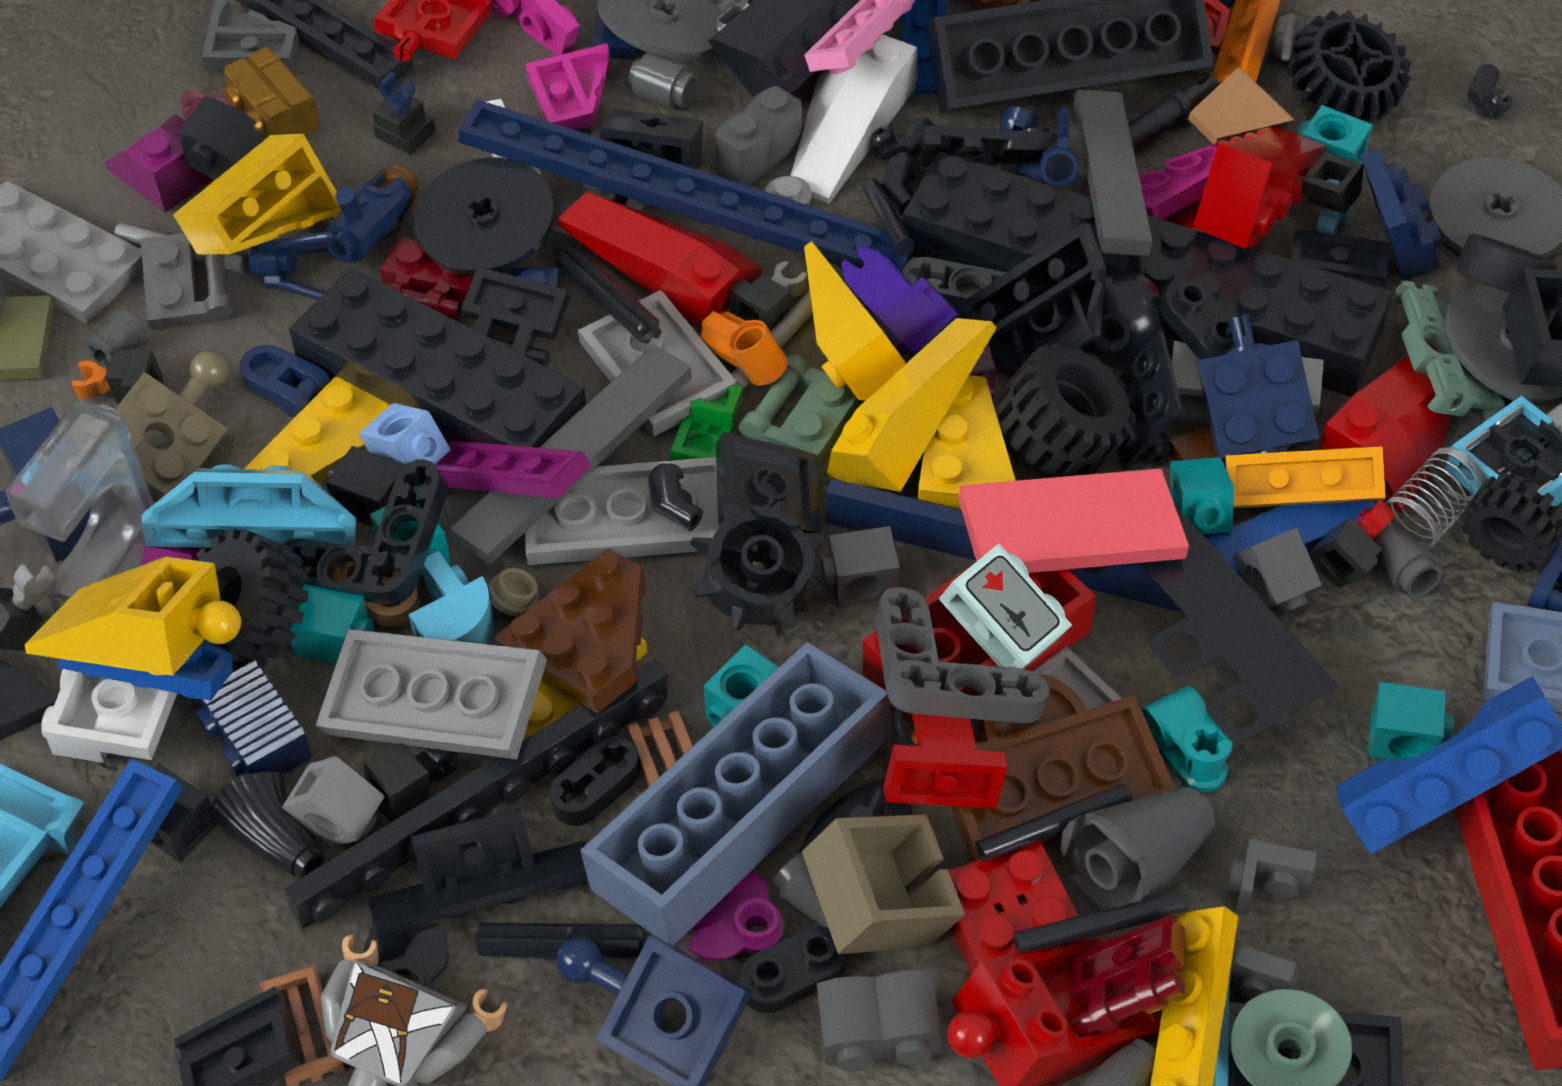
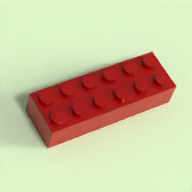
(1517, 865)

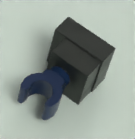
(401, 117)

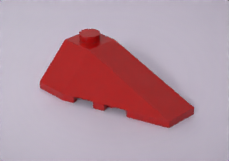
(661, 255)
(1396, 417)

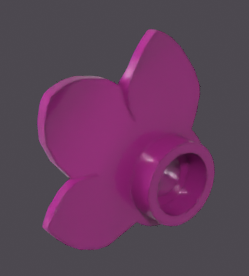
(725, 927)

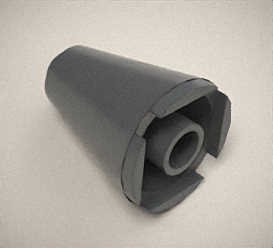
(1136, 846)

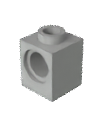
(334, 802)

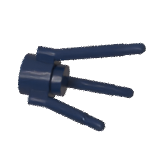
(1058, 163)
(279, 257)

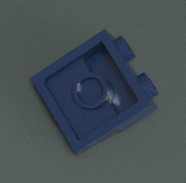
(1401, 215)

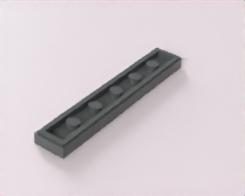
(1112, 173)
(593, 430)

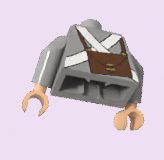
(396, 1026)

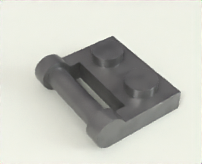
(171, 284)

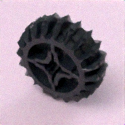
(1341, 57)

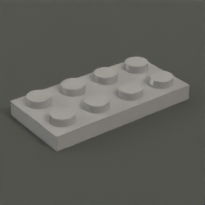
(62, 255)
(615, 513)
(432, 693)

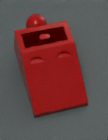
(1020, 1019)

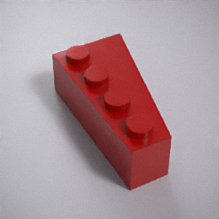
(1255, 183)

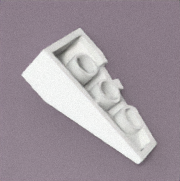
(848, 111)

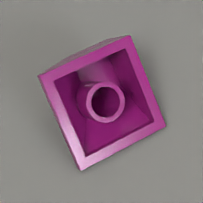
(158, 166)

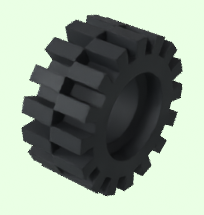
(1513, 522)

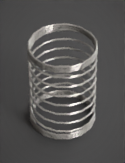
(1445, 486)

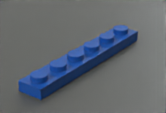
(79, 901)

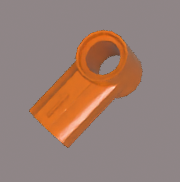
(745, 345)

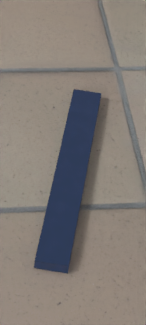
(946, 531)

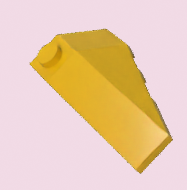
(846, 332)
(902, 416)

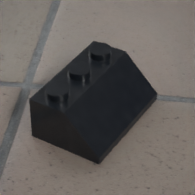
(770, 40)

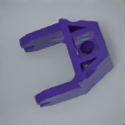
(908, 310)

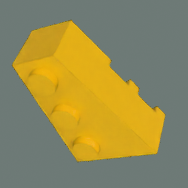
(260, 197)
(965, 447)

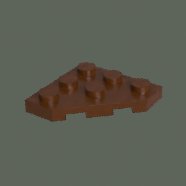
(587, 630)

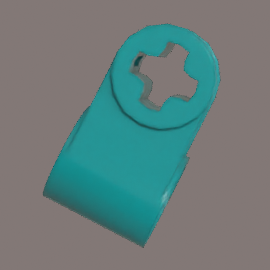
(1189, 739)

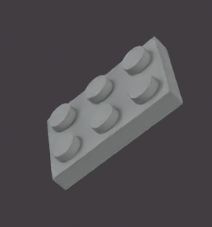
(616, 349)

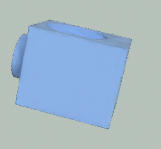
(405, 435)

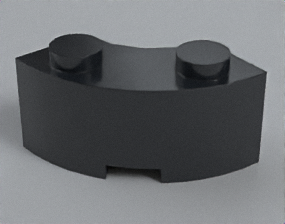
(217, 137)

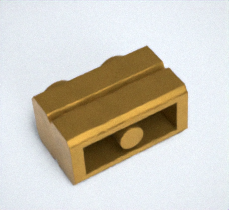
(270, 95)

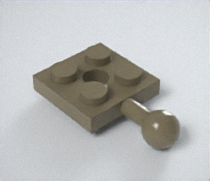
(189, 429)

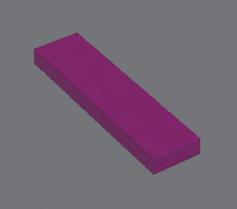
(512, 468)

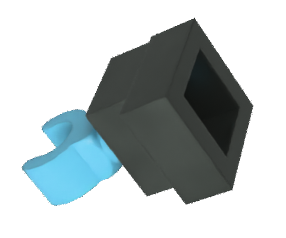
(1334, 186)

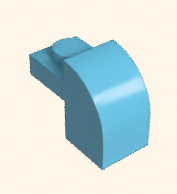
(459, 608)

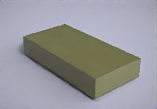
(25, 336)

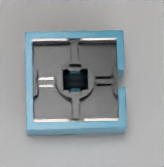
(1514, 443)

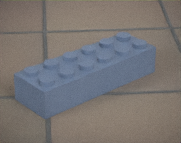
(737, 793)

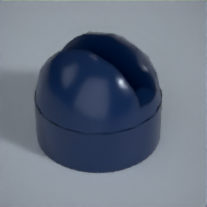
(1018, 119)

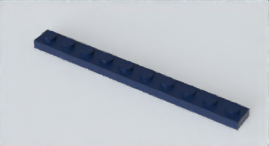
(671, 185)

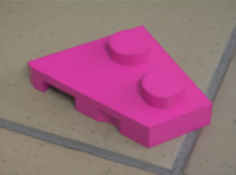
(570, 86)

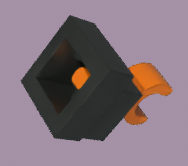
(121, 375)

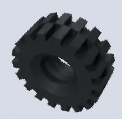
(264, 587)

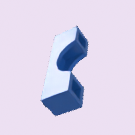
(1497, 744)

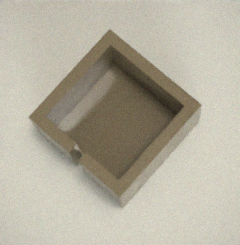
(863, 882)

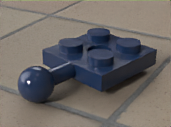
(635, 1019)

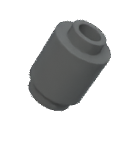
(663, 81)

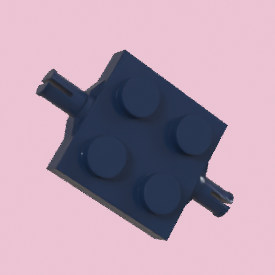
(1256, 396)

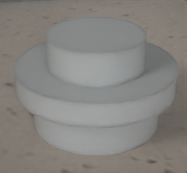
(790, 188)

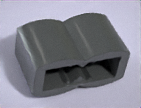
(758, 137)
(879, 1019)

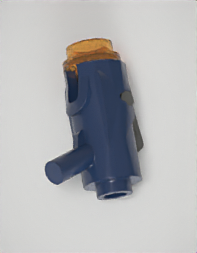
(370, 212)

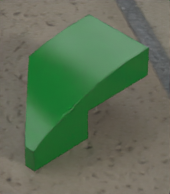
(705, 425)

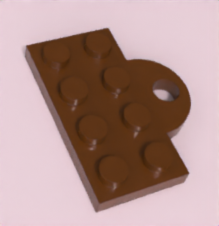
(1064, 760)

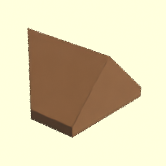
(1237, 109)

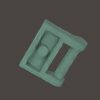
(815, 418)

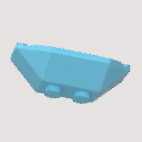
(267, 502)

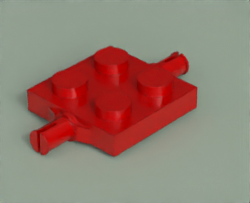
(431, 25)

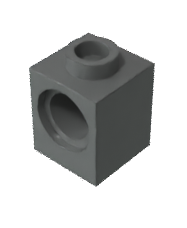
(861, 565)
(1279, 571)

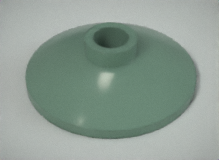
(1295, 1022)

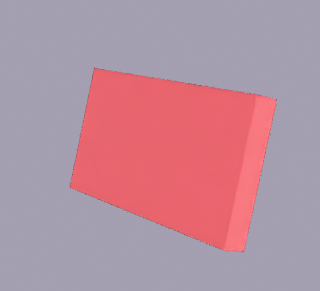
(1076, 520)

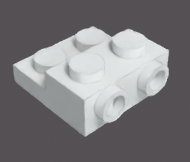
(105, 717)

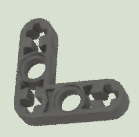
(916, 679)

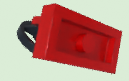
(943, 765)

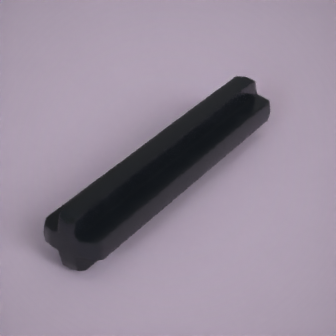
(547, 938)

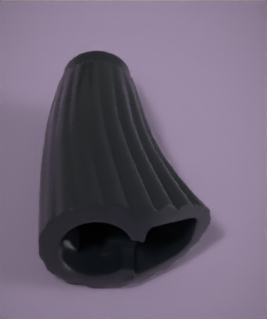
(254, 816)

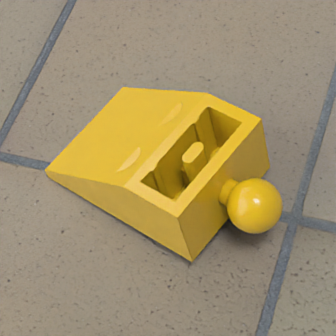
(141, 618)

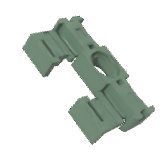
(1443, 368)

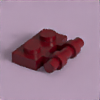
(410, 270)
(1135, 961)

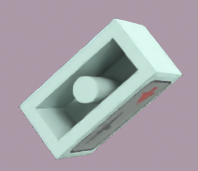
(1005, 609)

